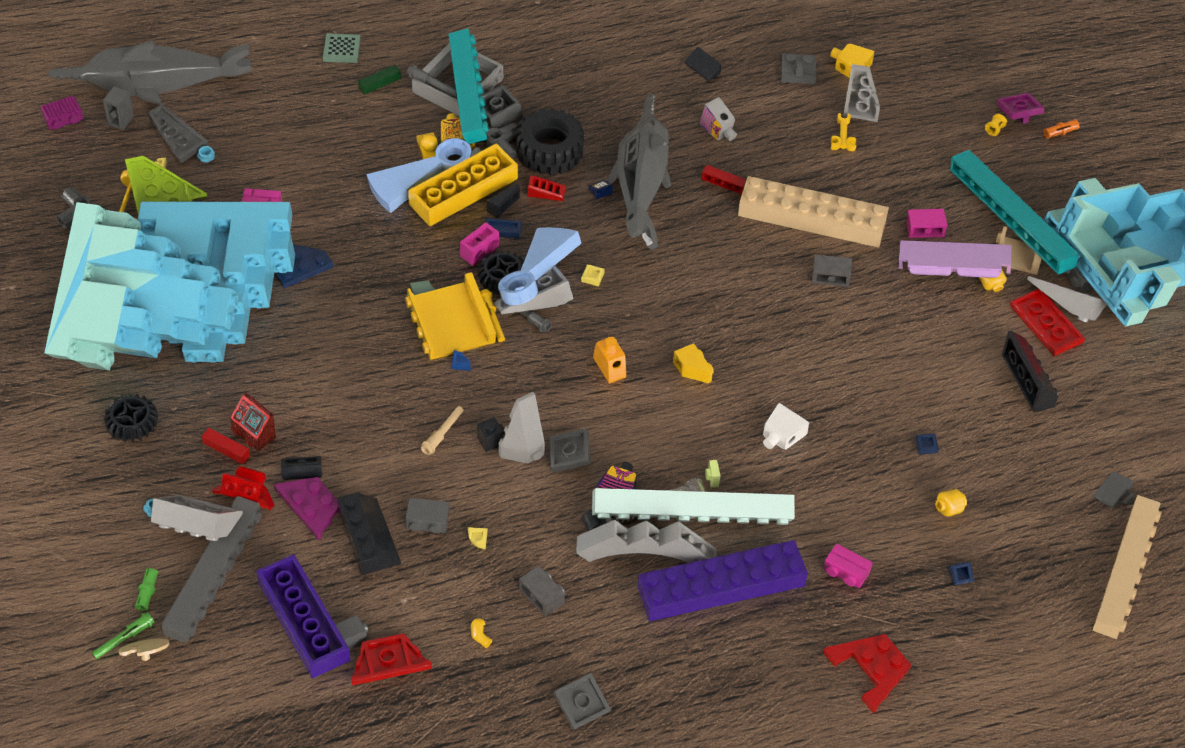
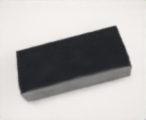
(703, 64)
(301, 468)

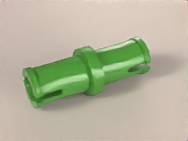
(146, 589)

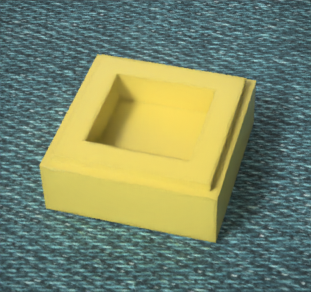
(592, 275)

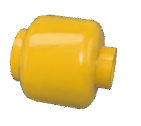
(995, 284)
(951, 502)

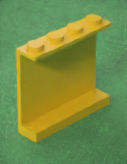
(451, 318)

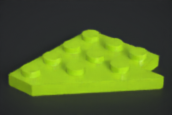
(157, 184)

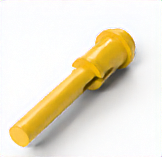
(487, 298)

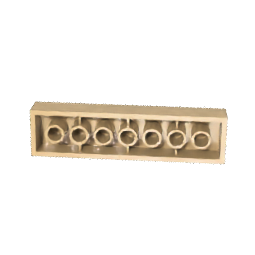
(813, 211)

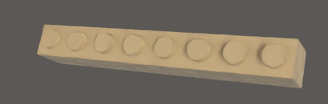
(1127, 566)

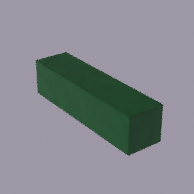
(379, 79)

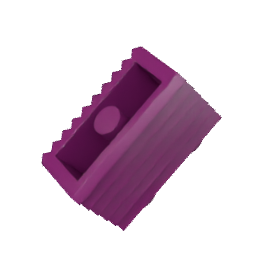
(61, 112)

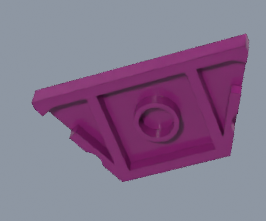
(310, 502)

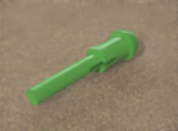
(132, 630)

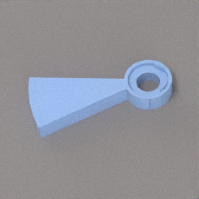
(392, 184)
(545, 251)

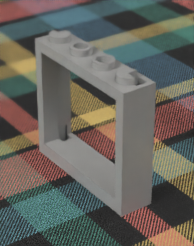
(439, 63)

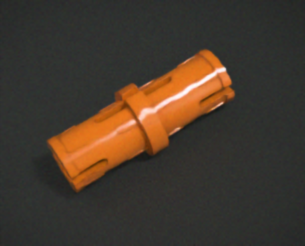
(1052, 131)

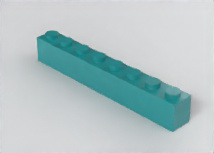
(468, 88)

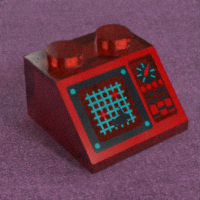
(253, 423)

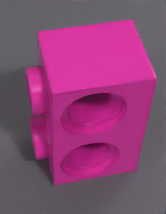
(479, 243)

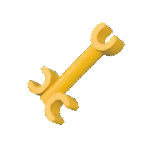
(842, 141)

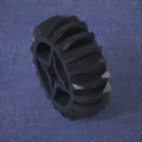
(496, 267)
(122, 426)

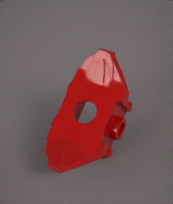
(246, 484)

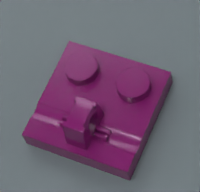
(1020, 107)

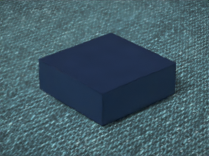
(926, 444)

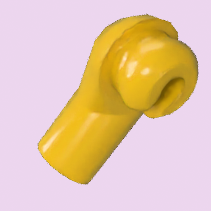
(477, 632)

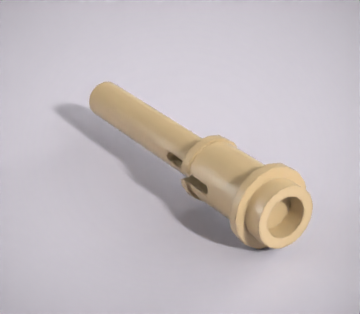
(428, 447)

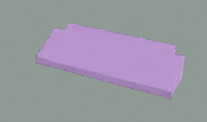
(949, 257)

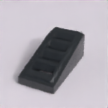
(503, 201)

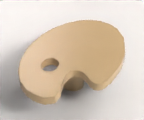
(144, 647)

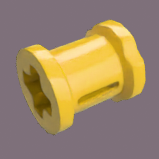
(995, 125)

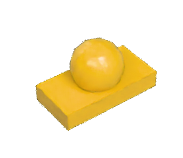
(428, 144)

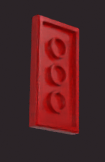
(1047, 322)

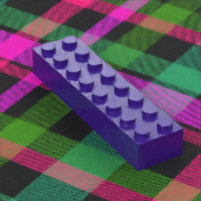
(722, 580)

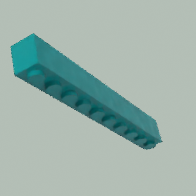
(1014, 212)

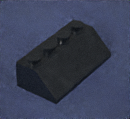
(1029, 373)
(367, 533)

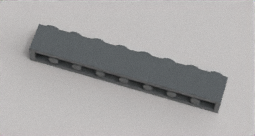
(210, 574)

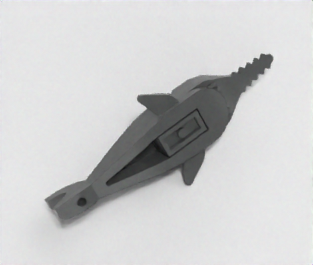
(155, 69)
(642, 170)

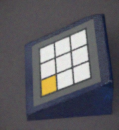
(601, 189)

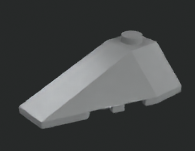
(861, 95)
(552, 292)
(1077, 303)
(524, 434)

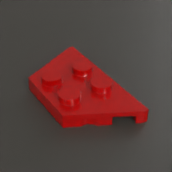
(387, 659)

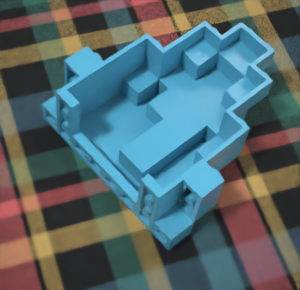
(238, 240)

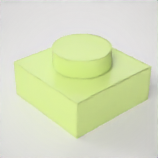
(713, 473)

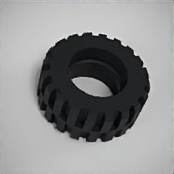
(552, 125)

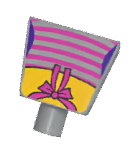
(718, 120)

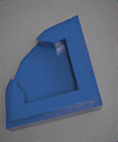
(460, 362)

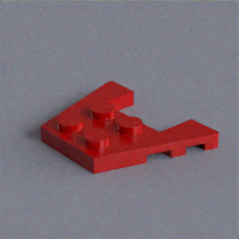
(878, 659)

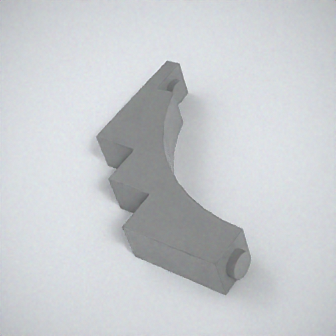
(672, 541)

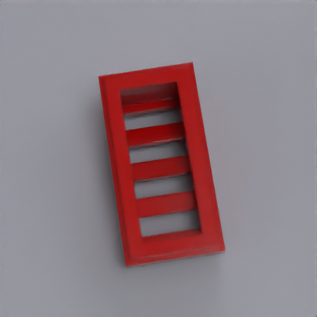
(535, 189)

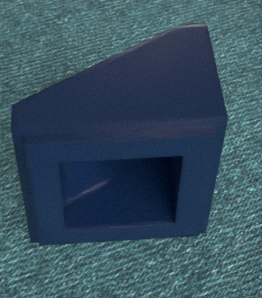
(961, 573)

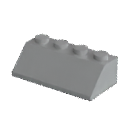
(194, 516)

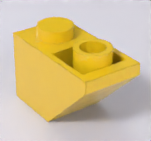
(692, 364)

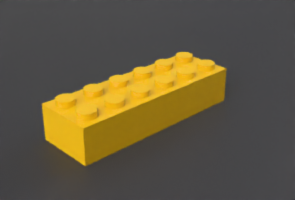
(463, 184)

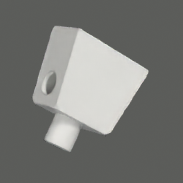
(784, 428)

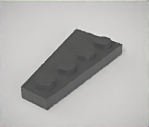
(177, 134)

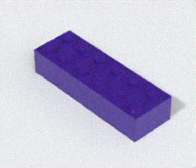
(303, 616)

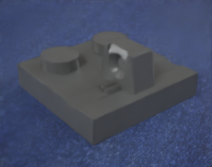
(798, 68)
(570, 450)
(582, 701)

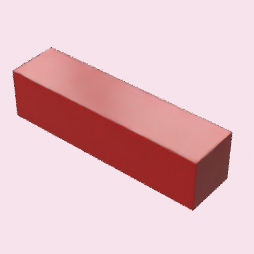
(723, 179)
(225, 445)

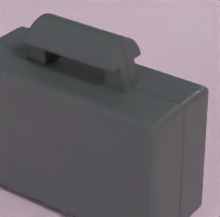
(1114, 490)

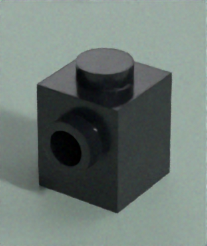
(490, 433)

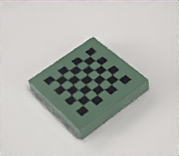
(341, 48)

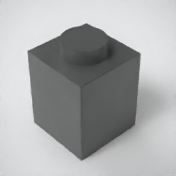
(353, 631)

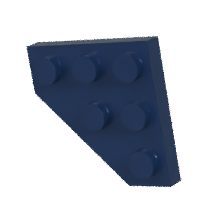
(307, 263)

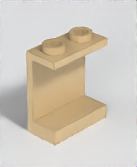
(1022, 256)

